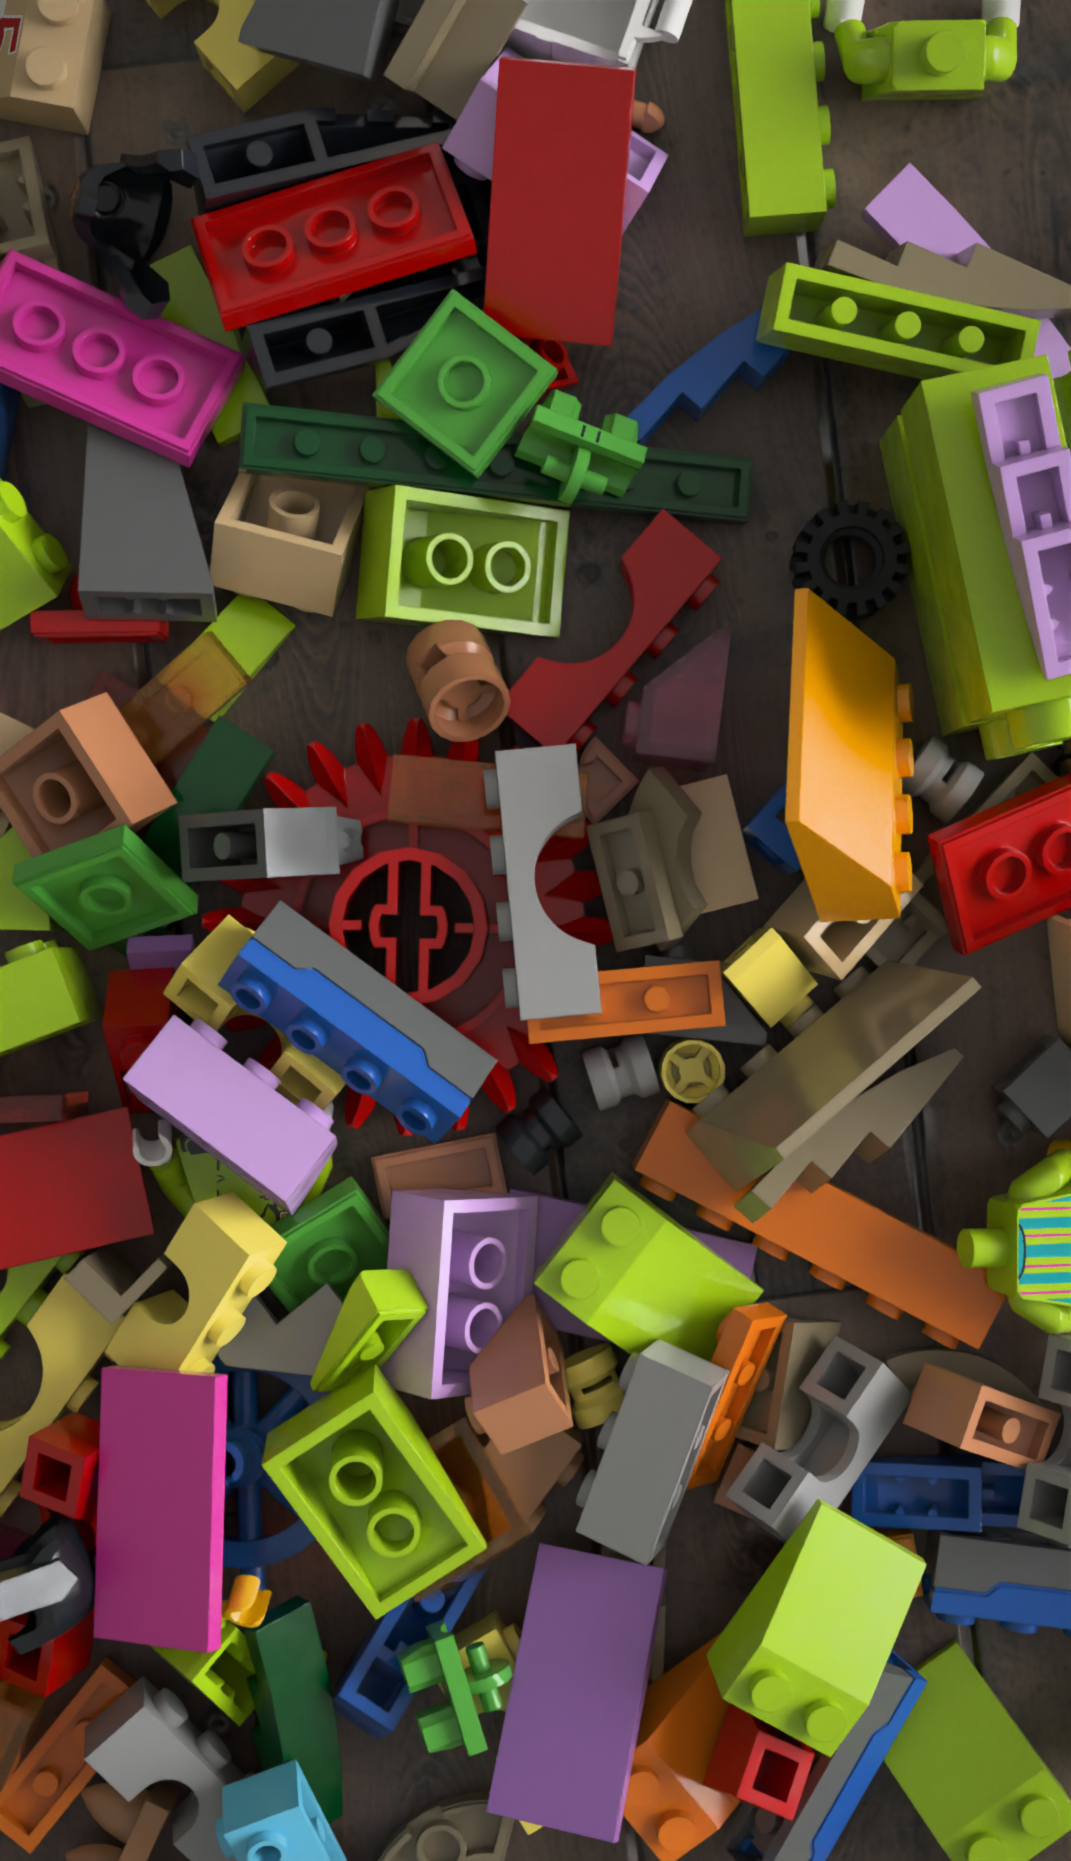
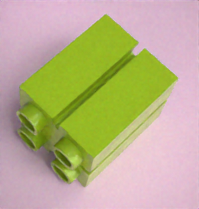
(960, 569)

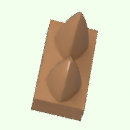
(132, 1822)

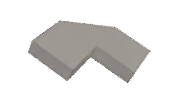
(286, 1345)

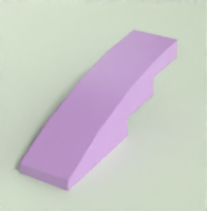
(919, 214)
(1033, 506)

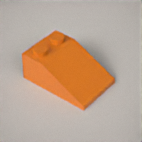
(672, 1757)

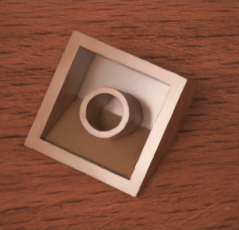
(79, 778)

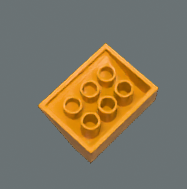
(847, 766)

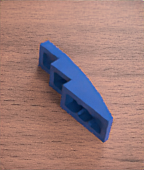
(708, 375)
(938, 1492)

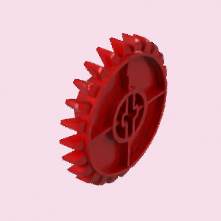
(474, 995)

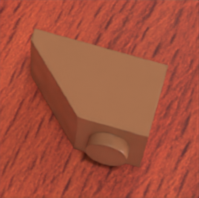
(520, 1381)
(980, 1418)

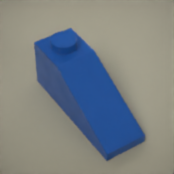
(372, 1684)

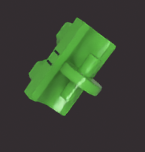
(579, 452)
(439, 1661)

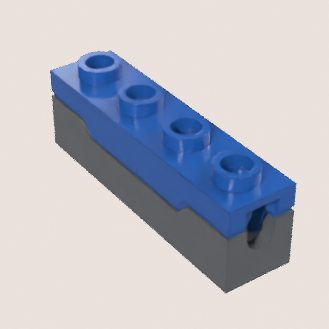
(357, 1023)
(998, 1577)
(832, 1783)

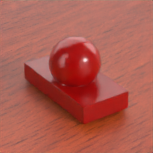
(74, 628)

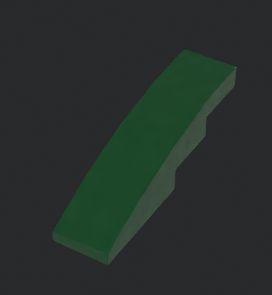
(213, 782)
(295, 1701)

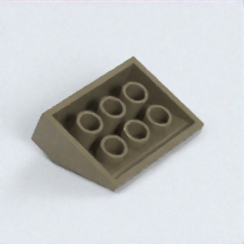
(823, 1067)

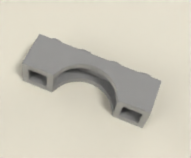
(536, 798)

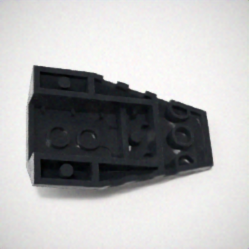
(373, 321)

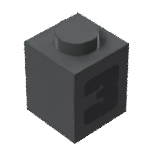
(1037, 1088)

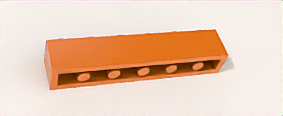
(833, 1231)

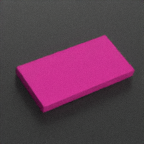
(107, 363)
(161, 1507)

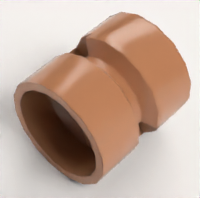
(457, 680)

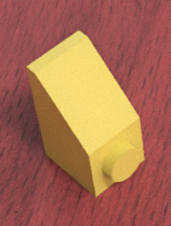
(769, 978)

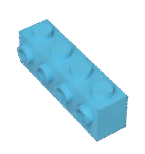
(275, 1819)

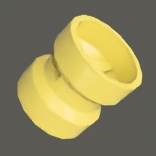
(698, 1073)
(593, 1385)

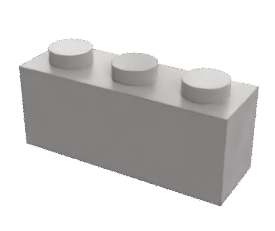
(649, 1450)

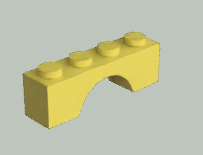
(71, 1345)

